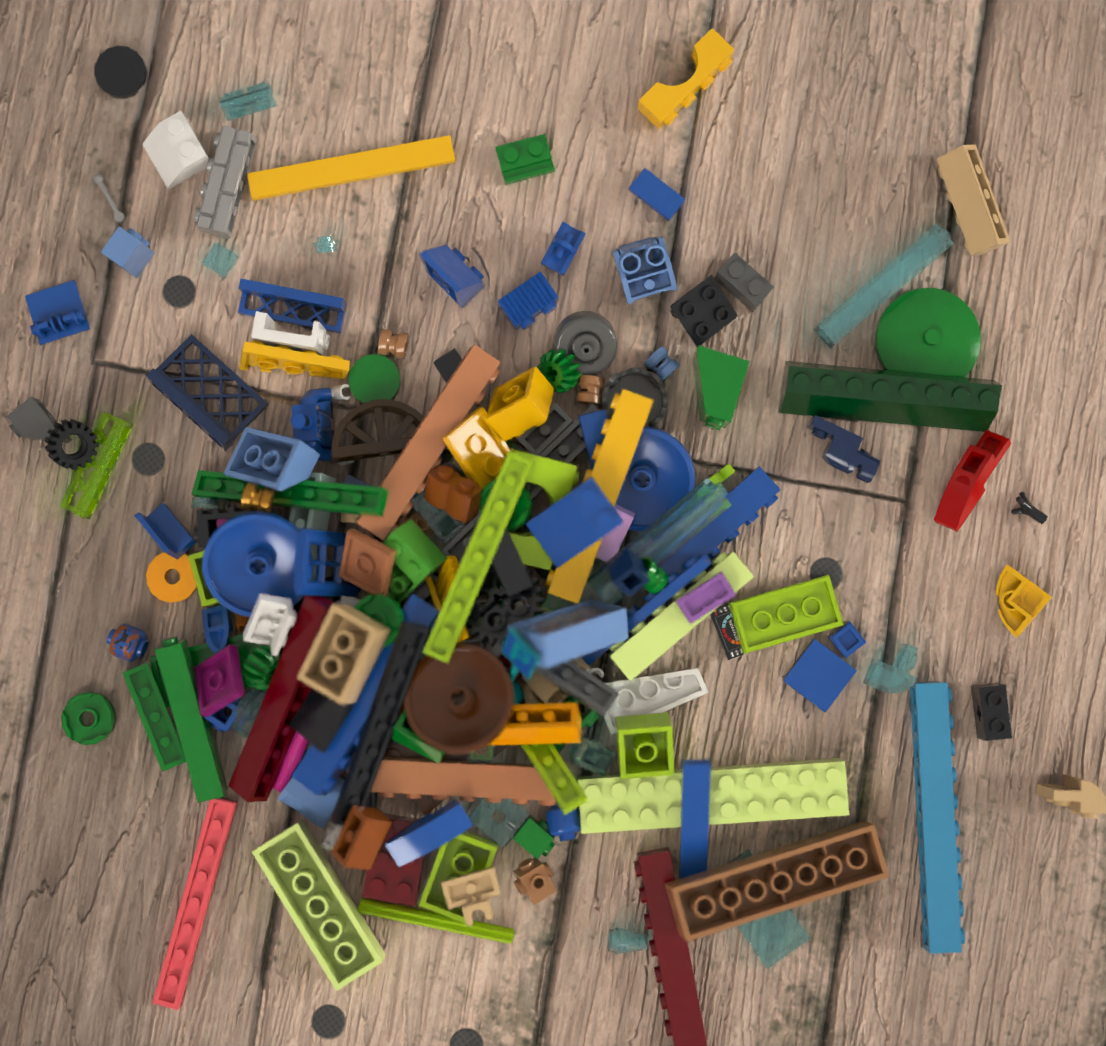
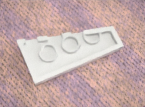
(654, 694)

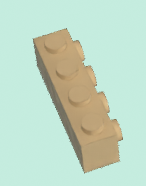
(972, 200)

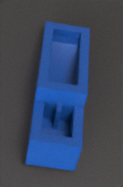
(428, 833)

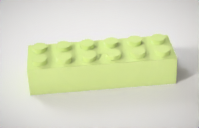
(668, 622)
(319, 904)

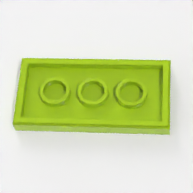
(786, 614)

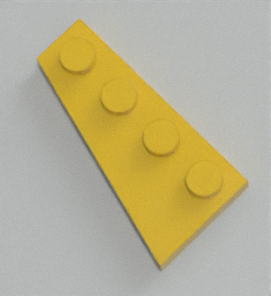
(293, 362)

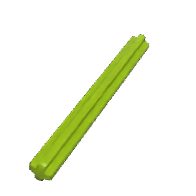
(435, 920)

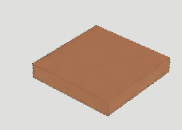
(367, 563)

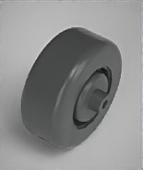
(589, 338)

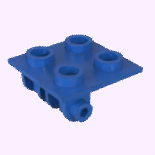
(57, 312)

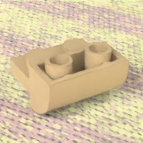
(1075, 794)

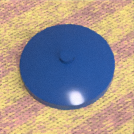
(656, 477)
(251, 558)

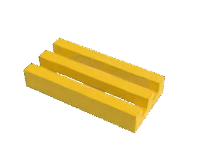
(446, 577)

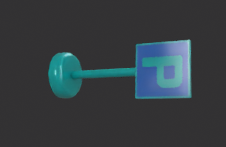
(523, 659)

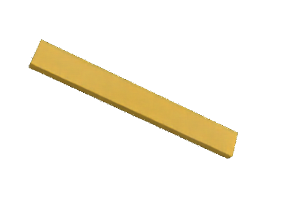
(351, 168)

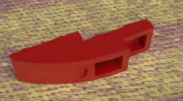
(968, 480)

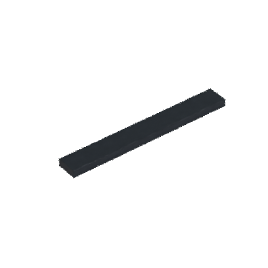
(381, 719)

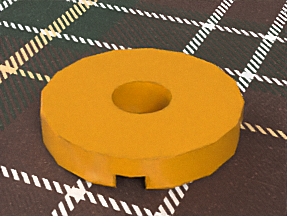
(158, 581)

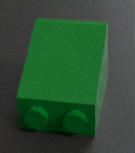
(717, 385)

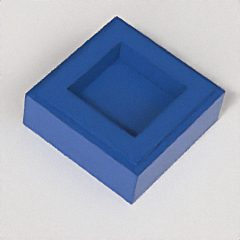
(847, 639)

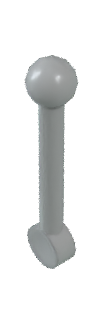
(118, 216)

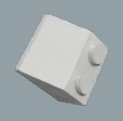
(176, 150)

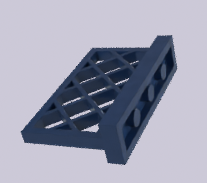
(191, 408)

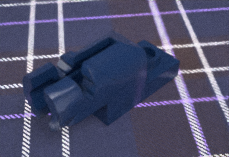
(843, 449)

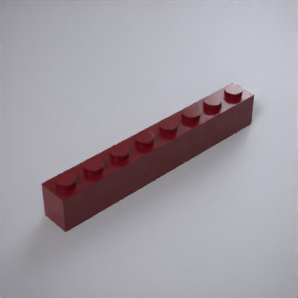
(271, 730)
(672, 952)

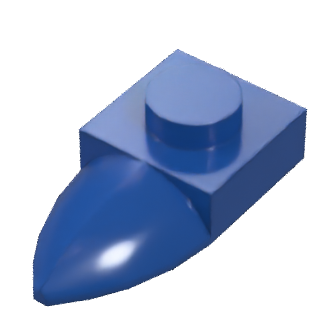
(216, 627)

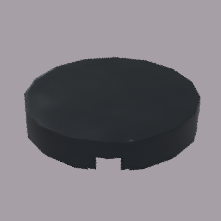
(120, 72)

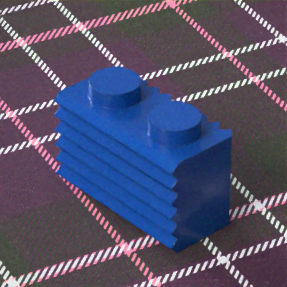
(529, 301)

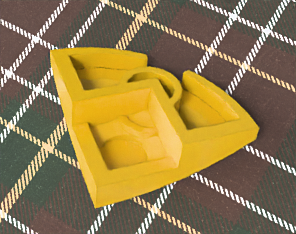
(1019, 600)

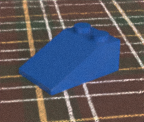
(452, 273)
(575, 522)

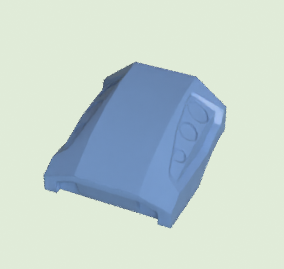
(644, 268)
(312, 806)

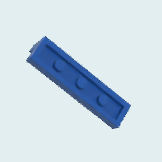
(295, 296)

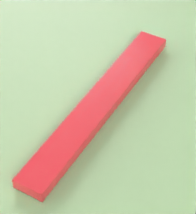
(195, 902)

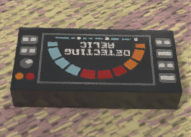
(726, 631)

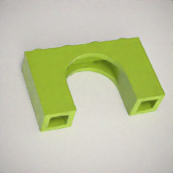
(557, 481)

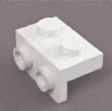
(270, 622)

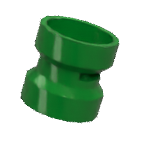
(657, 576)

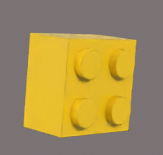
(520, 404)

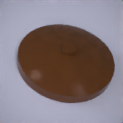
(460, 702)

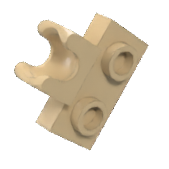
(472, 892)

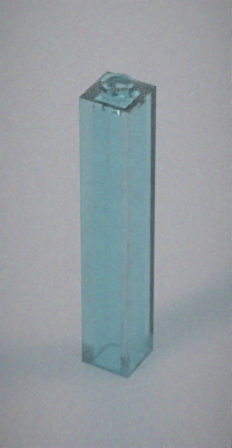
(884, 285)
(668, 533)

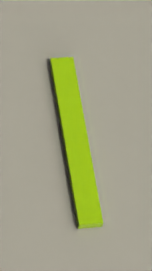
(478, 556)

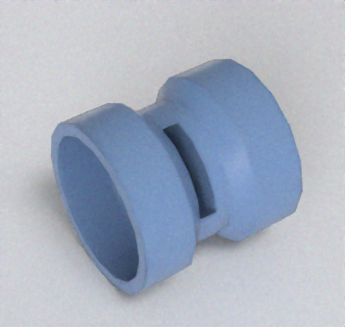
(666, 368)

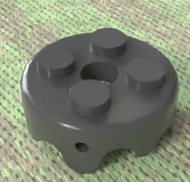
(641, 383)

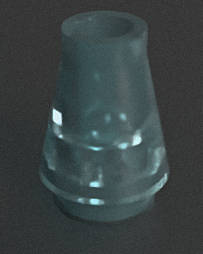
(626, 941)

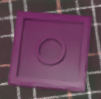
(219, 680)

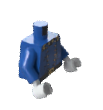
(314, 419)

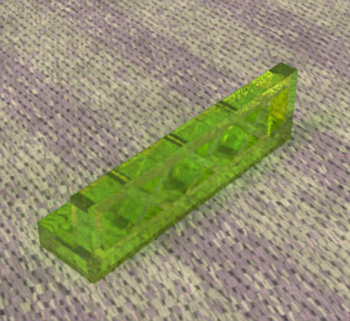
(101, 468)

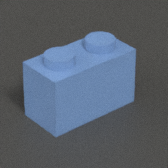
(128, 251)

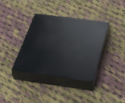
(320, 719)

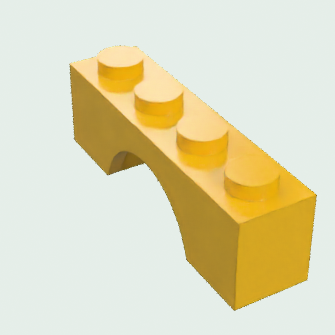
(664, 101)

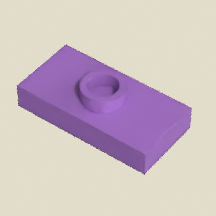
(705, 597)

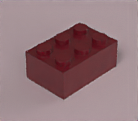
(387, 880)

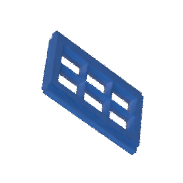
(320, 587)

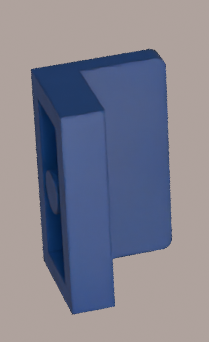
(167, 531)

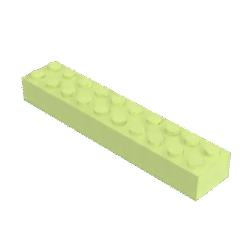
(736, 796)

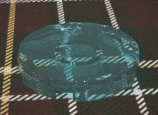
(247, 712)

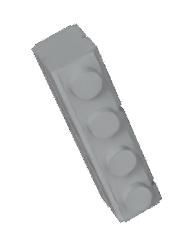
(226, 181)

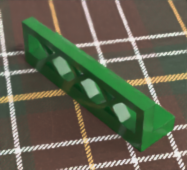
(154, 716)

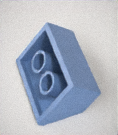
(271, 460)

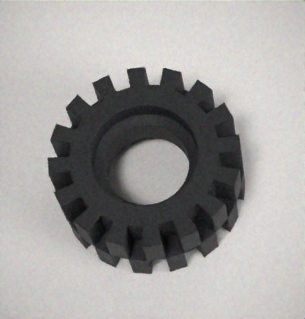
(60, 433)

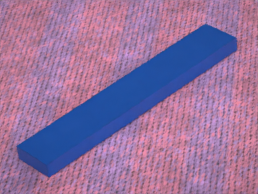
(694, 817)

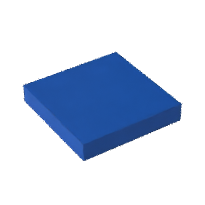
(819, 675)

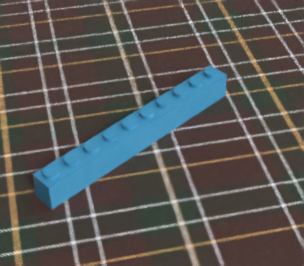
(936, 817)

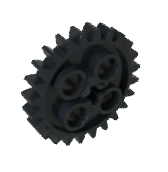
(491, 587)

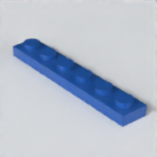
(654, 601)

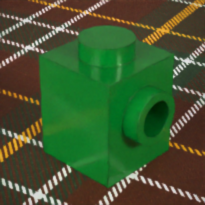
(534, 837)

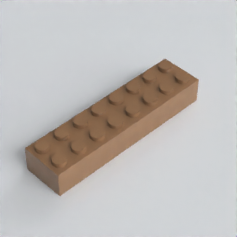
(776, 880)

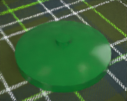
(928, 334)

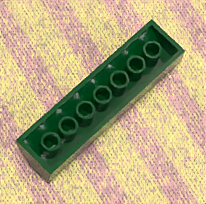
(889, 396)

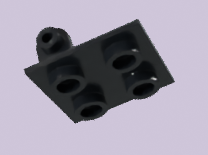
(703, 311)

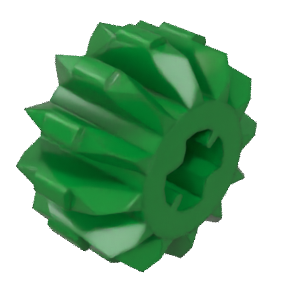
(559, 370)
(260, 667)

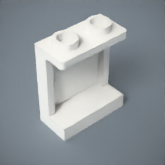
(265, 332)

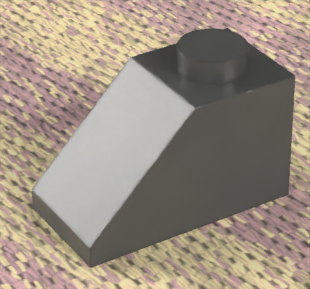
(32, 420)

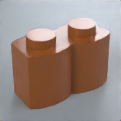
(453, 493)

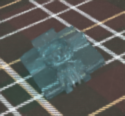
(499, 832)

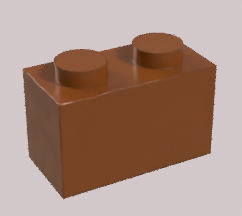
(361, 837)

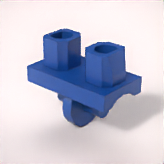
(563, 248)

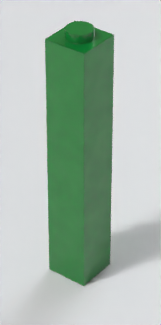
(193, 729)

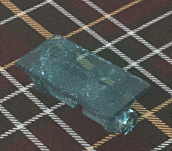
(239, 104)

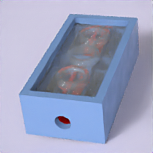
(573, 630)

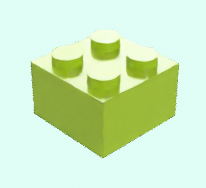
(644, 745)

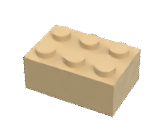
(343, 654)

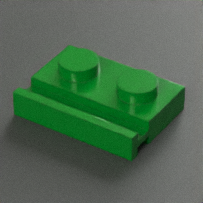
(525, 159)

